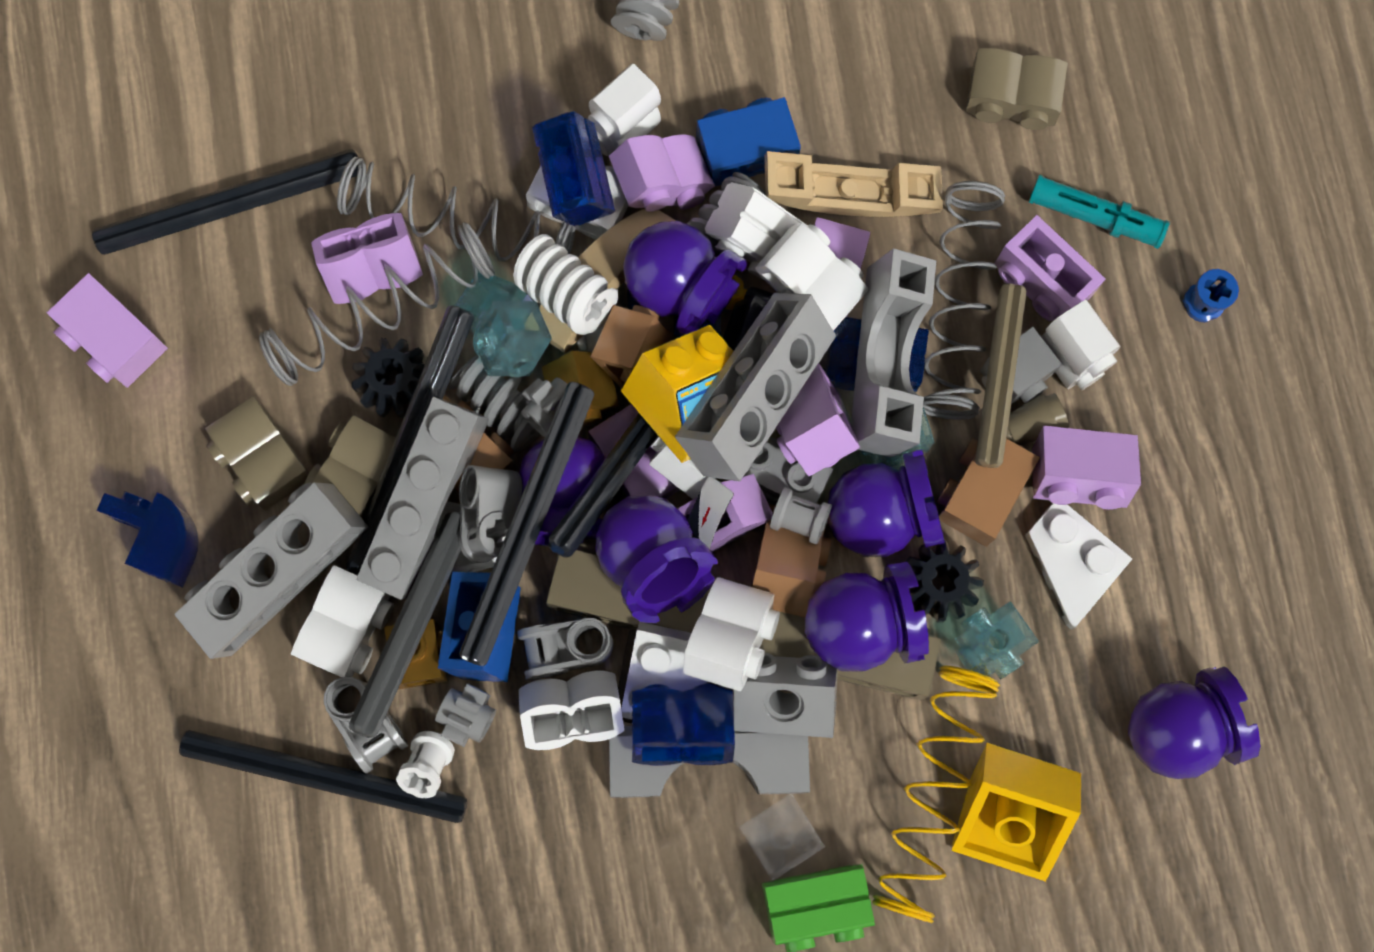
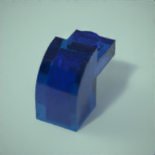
(166, 537)

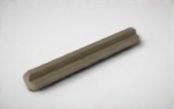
(1000, 376)

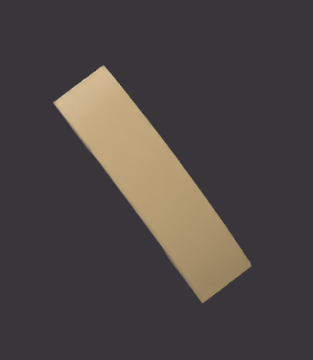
(852, 189)
(606, 259)

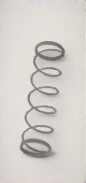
(565, 235)
(480, 262)
(940, 397)

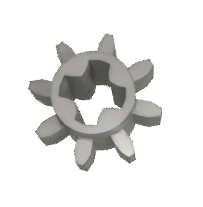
(542, 403)
(465, 715)

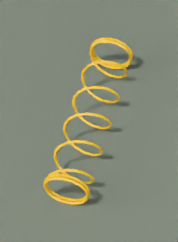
(970, 680)

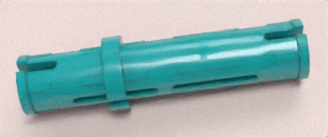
(1100, 212)

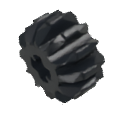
(376, 373)
(958, 590)

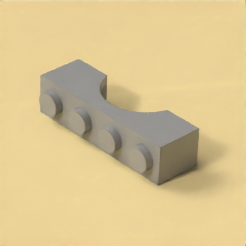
(884, 403)
(426, 481)
(770, 760)

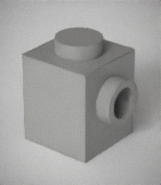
(1033, 367)

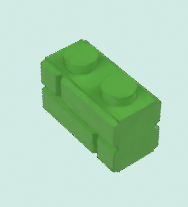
(817, 906)

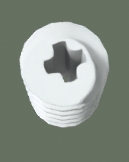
(564, 285)

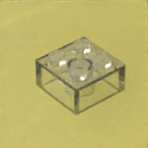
(781, 837)

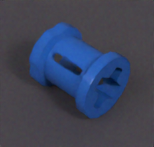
(1222, 295)

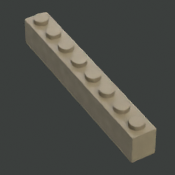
(587, 592)

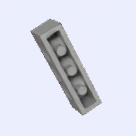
(756, 386)
(208, 608)

